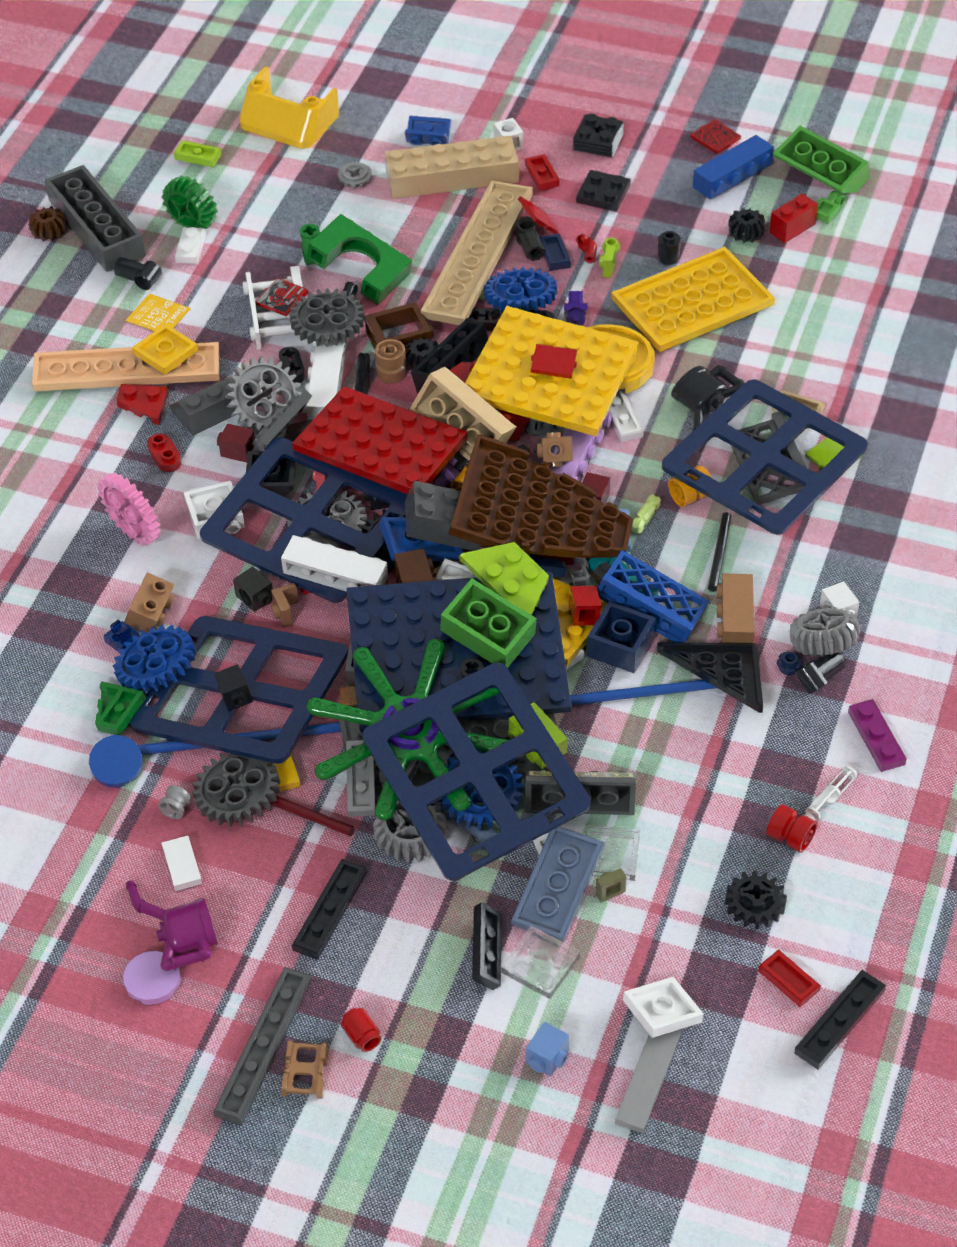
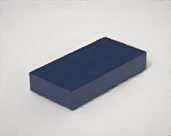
(555, 252)

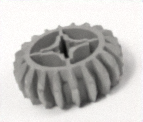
(824, 631)
(406, 840)

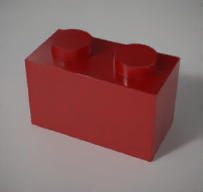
(793, 218)

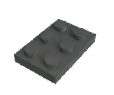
(281, 421)

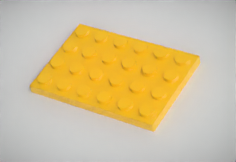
(692, 299)

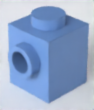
(547, 1049)

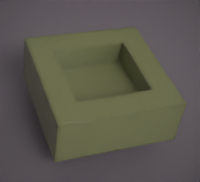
(610, 884)

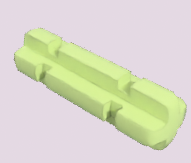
(645, 514)

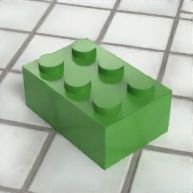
(488, 624)

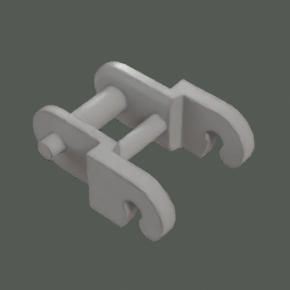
(586, 577)

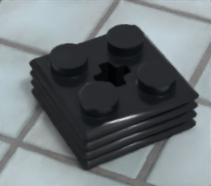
(598, 135)

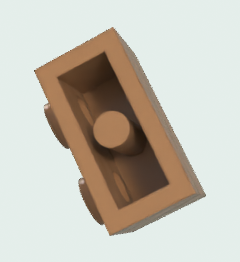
(149, 603)

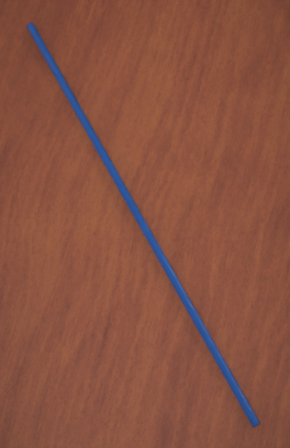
(576, 699)

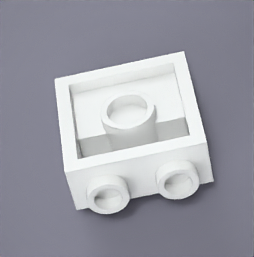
(205, 501)

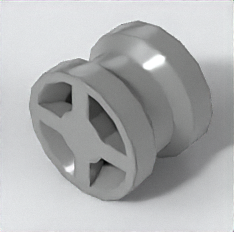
(174, 802)

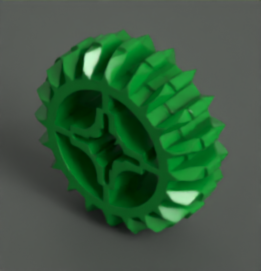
(189, 203)

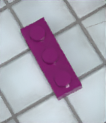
(877, 735)

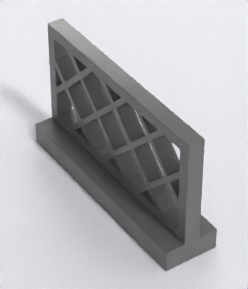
(790, 452)

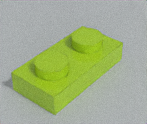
(197, 153)

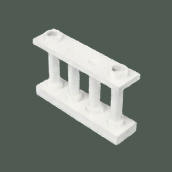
(256, 332)

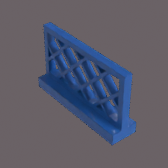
(667, 619)

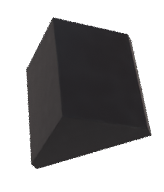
(280, 479)

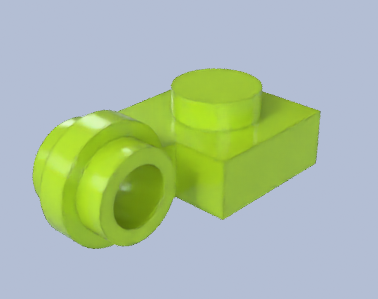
(607, 261)

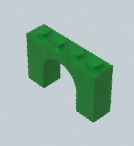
(346, 236)

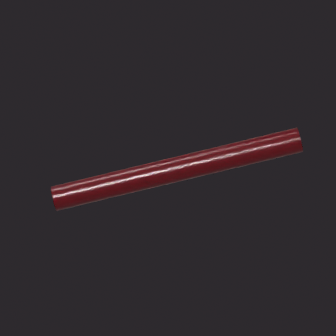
(313, 816)

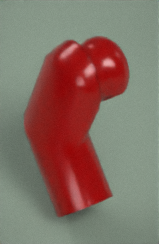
(588, 246)

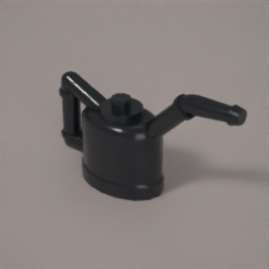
(703, 391)

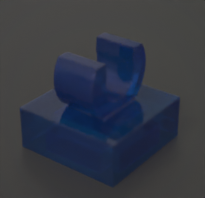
(119, 635)

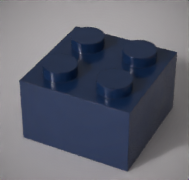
(621, 637)

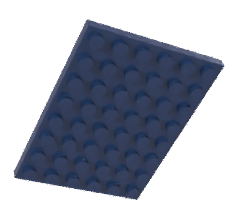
(403, 617)

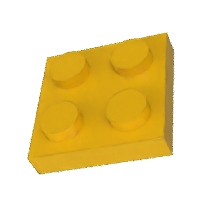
(165, 349)

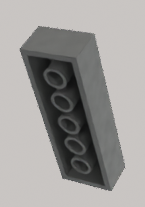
(95, 217)

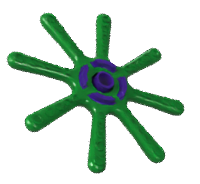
(415, 744)

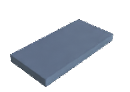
(558, 882)

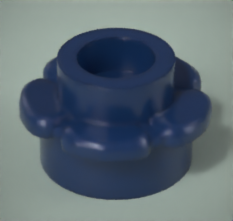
(789, 663)

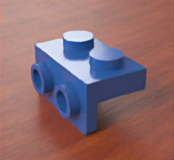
(428, 130)

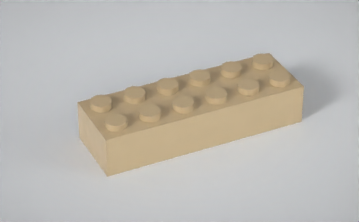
(451, 166)

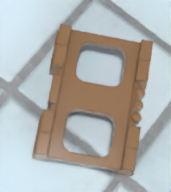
(313, 1069)

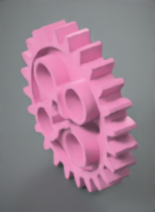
(129, 509)

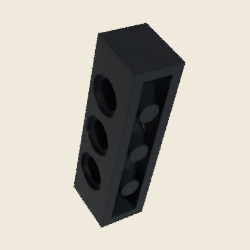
(460, 346)

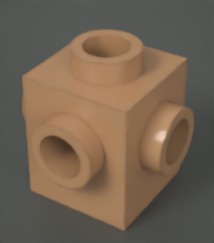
(564, 449)

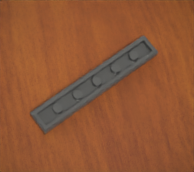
(262, 1046)

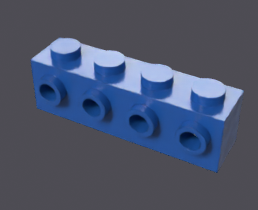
(733, 167)

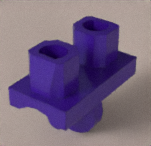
(575, 308)

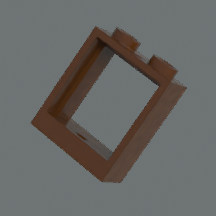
(396, 317)

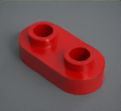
(164, 452)

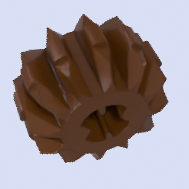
(47, 223)

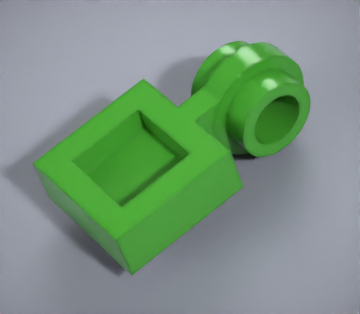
(830, 207)

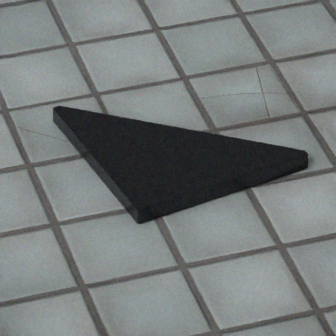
(724, 665)

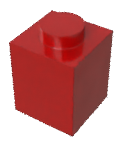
(584, 605)

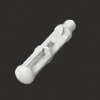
(830, 793)

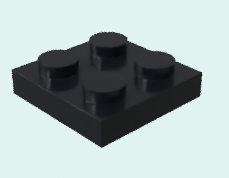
(603, 190)

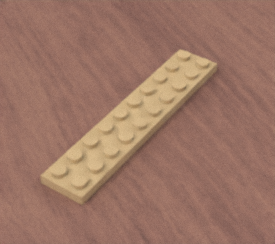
(476, 253)

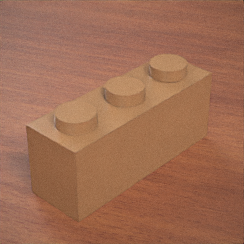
(735, 608)

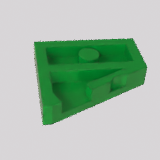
(117, 707)

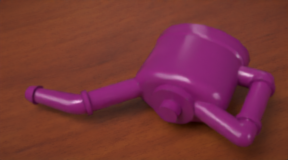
(182, 929)

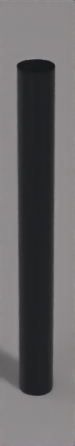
(719, 551)

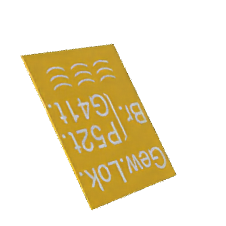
(157, 311)

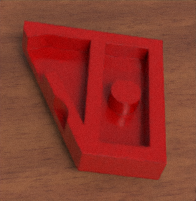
(143, 400)

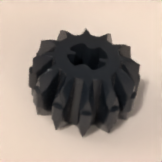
(746, 225)
(417, 351)

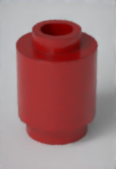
(361, 1029)

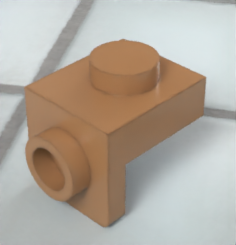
(282, 599)

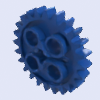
(521, 289)
(154, 658)
(505, 777)

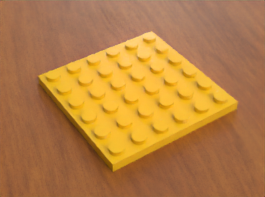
(576, 403)

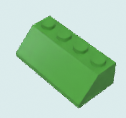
(824, 161)

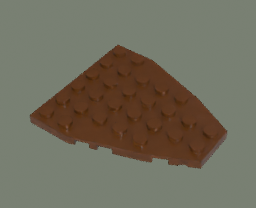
(526, 503)

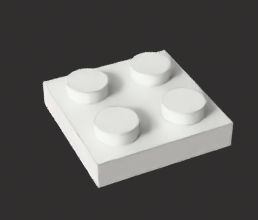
(662, 1007)

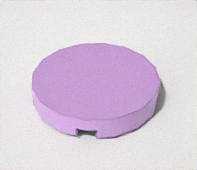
(147, 981)

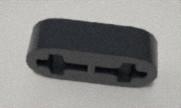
(295, 364)

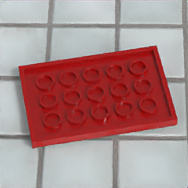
(379, 440)

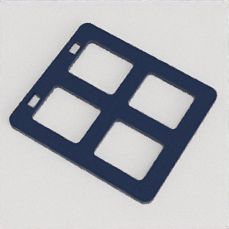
(765, 455)
(303, 517)
(266, 641)
(475, 770)

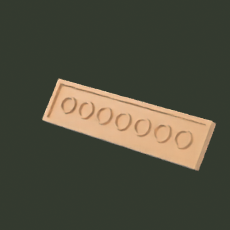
(118, 366)

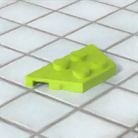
(508, 573)

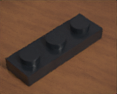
(487, 946)

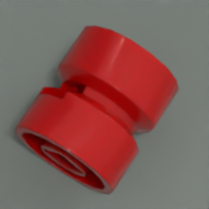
(789, 827)

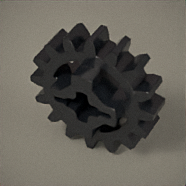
(755, 899)

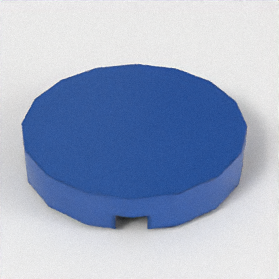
(115, 761)

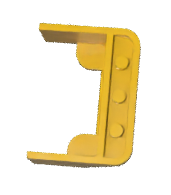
(283, 119)

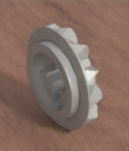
(354, 169)

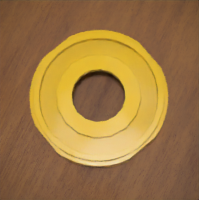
(643, 362)

